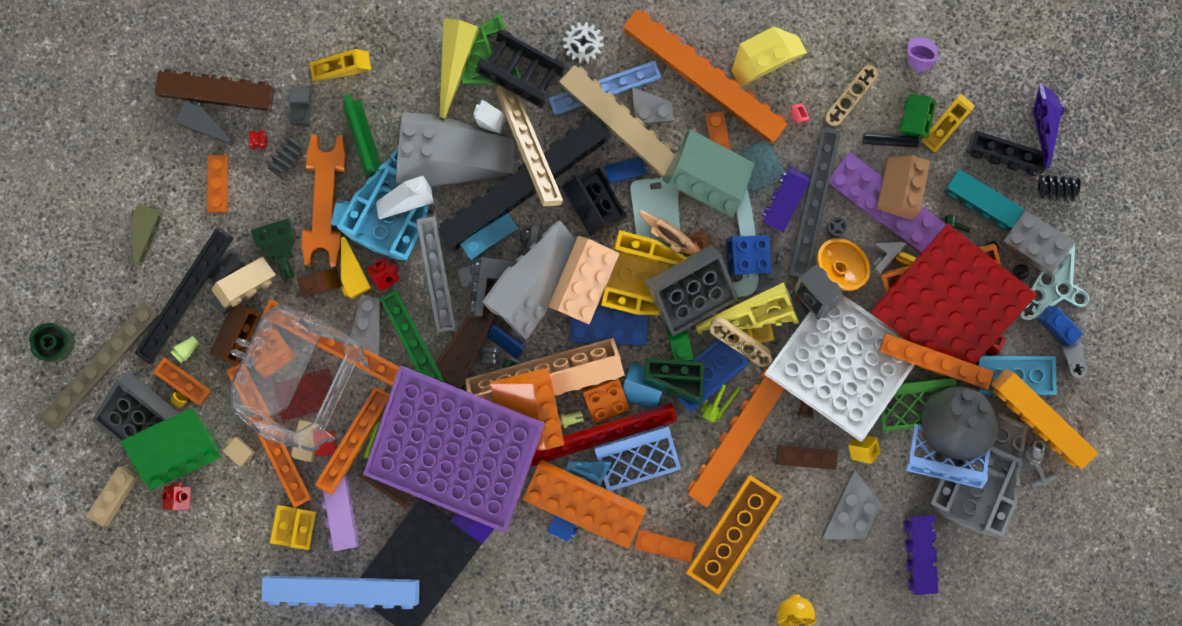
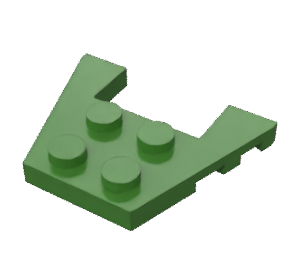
(482, 49)

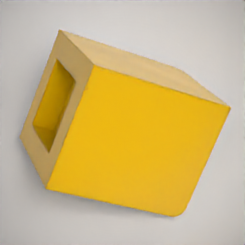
(866, 450)

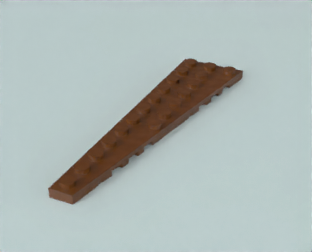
(455, 367)

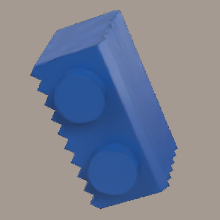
(1059, 325)

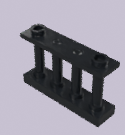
(520, 85)

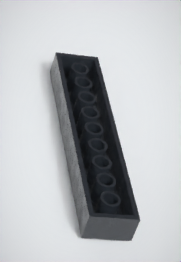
(520, 187)

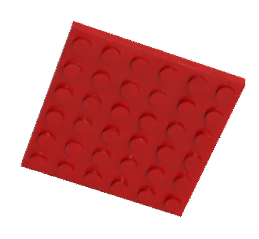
(954, 298)

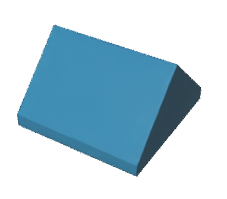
(639, 392)

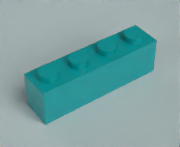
(983, 200)

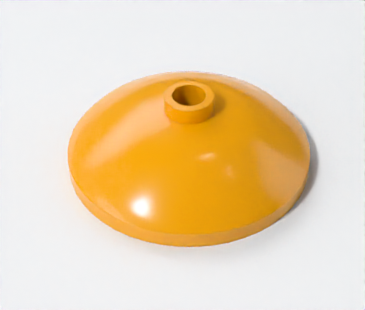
(844, 263)

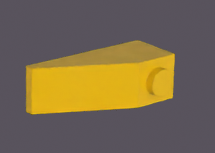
(340, 65)
(948, 123)
(352, 274)

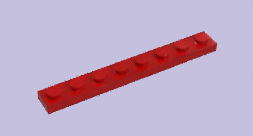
(608, 432)

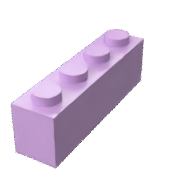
(340, 518)

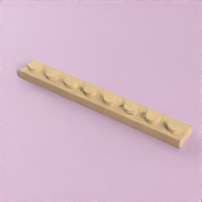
(529, 147)

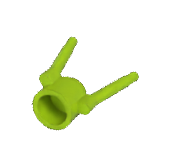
(712, 411)

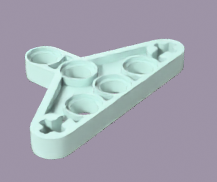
(1050, 292)

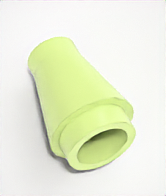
(184, 349)

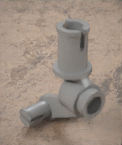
(1035, 455)

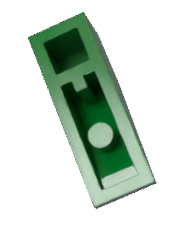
(680, 346)

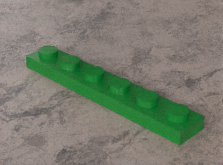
(410, 335)

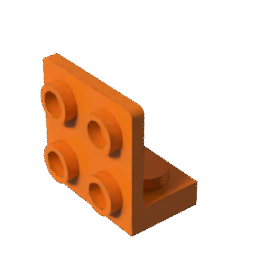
(605, 400)

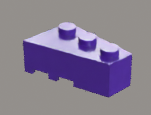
(786, 199)

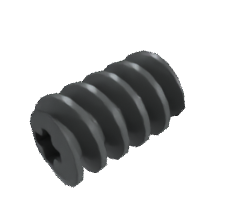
(285, 157)

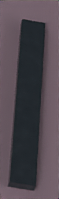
(184, 295)

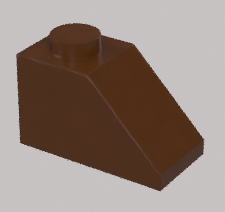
(319, 282)

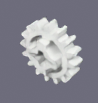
(590, 44)

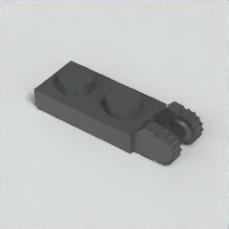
(770, 280)

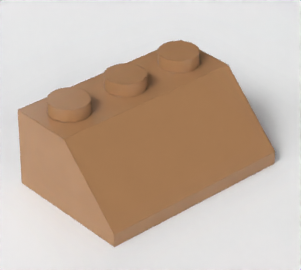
(903, 186)

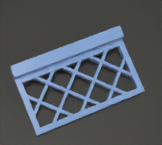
(633, 441)
(941, 469)

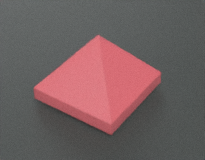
(799, 113)

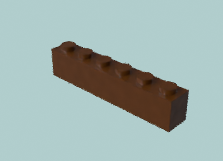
(214, 91)

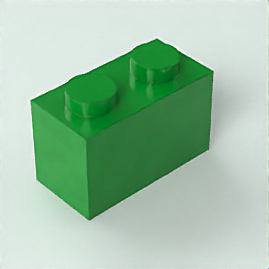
(918, 116)

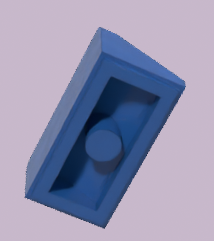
(625, 170)
(505, 341)

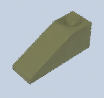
(143, 229)

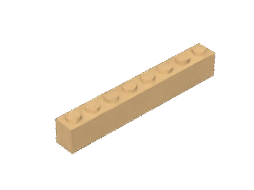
(618, 119)

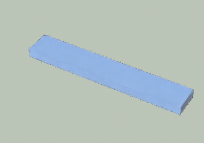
(614, 84)

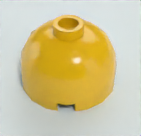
(795, 612)

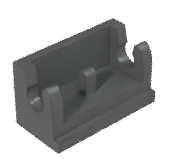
(228, 264)

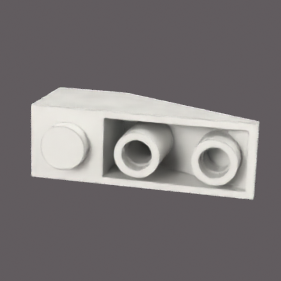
(489, 117)

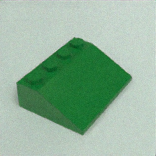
(171, 448)

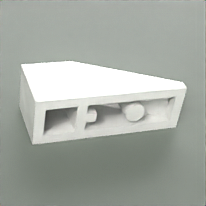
(405, 197)

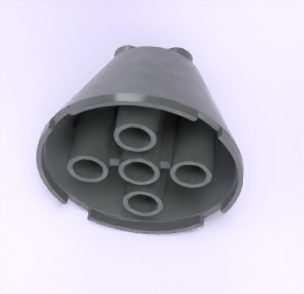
(960, 422)

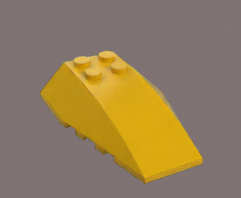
(637, 262)

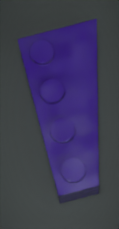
(921, 554)

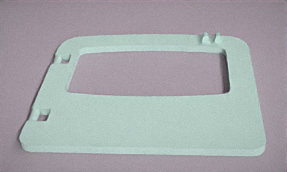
(664, 205)

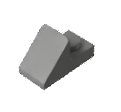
(889, 251)

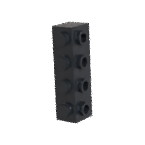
(1006, 152)

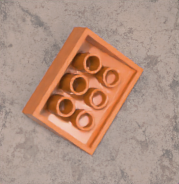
(532, 396)

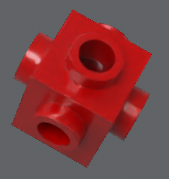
(384, 273)
(176, 497)

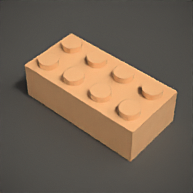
(583, 279)

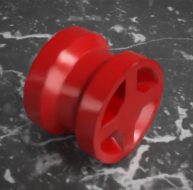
(258, 140)

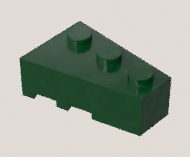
(676, 377)

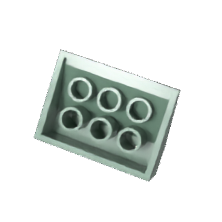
(709, 173)

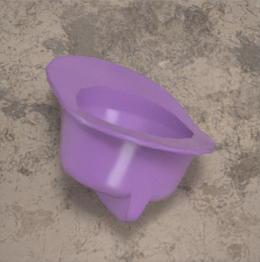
(921, 54)

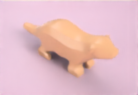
(670, 234)

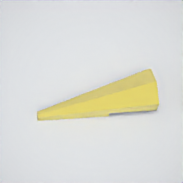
(456, 47)
(765, 308)

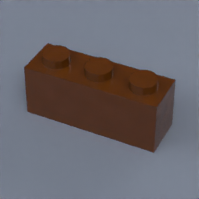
(238, 324)
(806, 457)

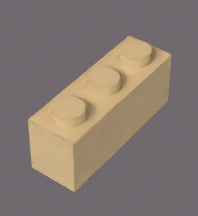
(243, 283)
(112, 496)

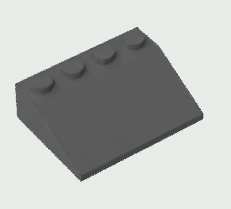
(692, 290)
(131, 408)

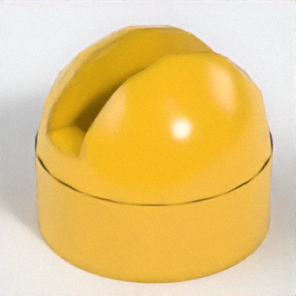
(178, 399)

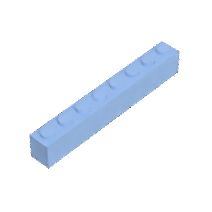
(340, 591)

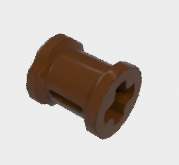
(805, 410)

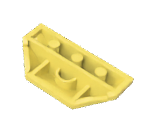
(765, 54)

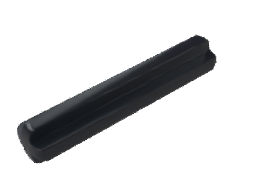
(890, 140)

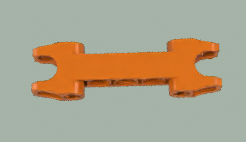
(326, 168)

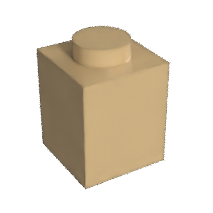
(238, 451)

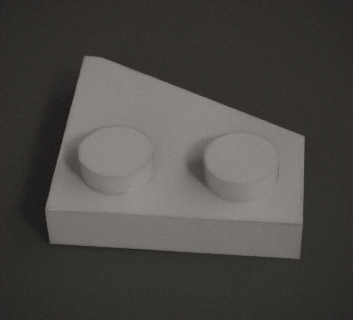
(651, 108)

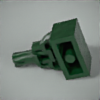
(275, 241)

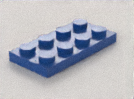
(610, 323)
(720, 366)

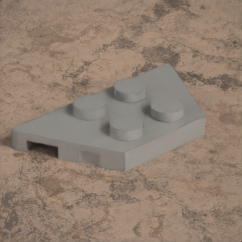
(853, 512)

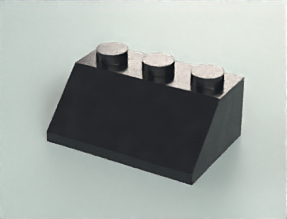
(594, 201)

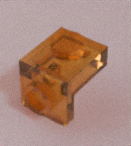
(704, 238)

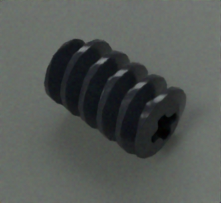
(1058, 187)

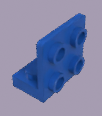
(748, 255)

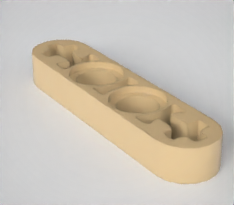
(851, 96)
(743, 340)

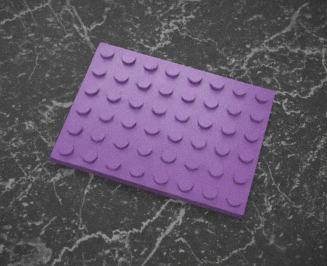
(453, 449)

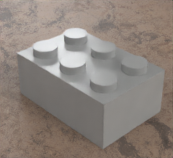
(1038, 243)

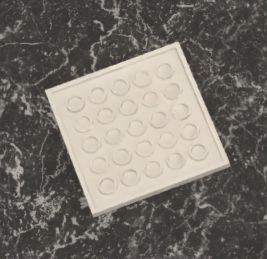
(838, 367)

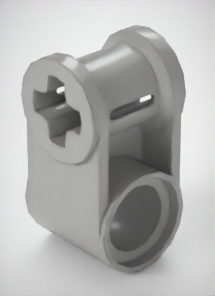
(1073, 358)

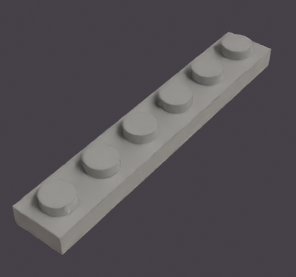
(436, 274)

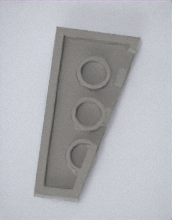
(367, 326)

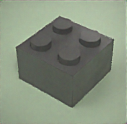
(817, 291)

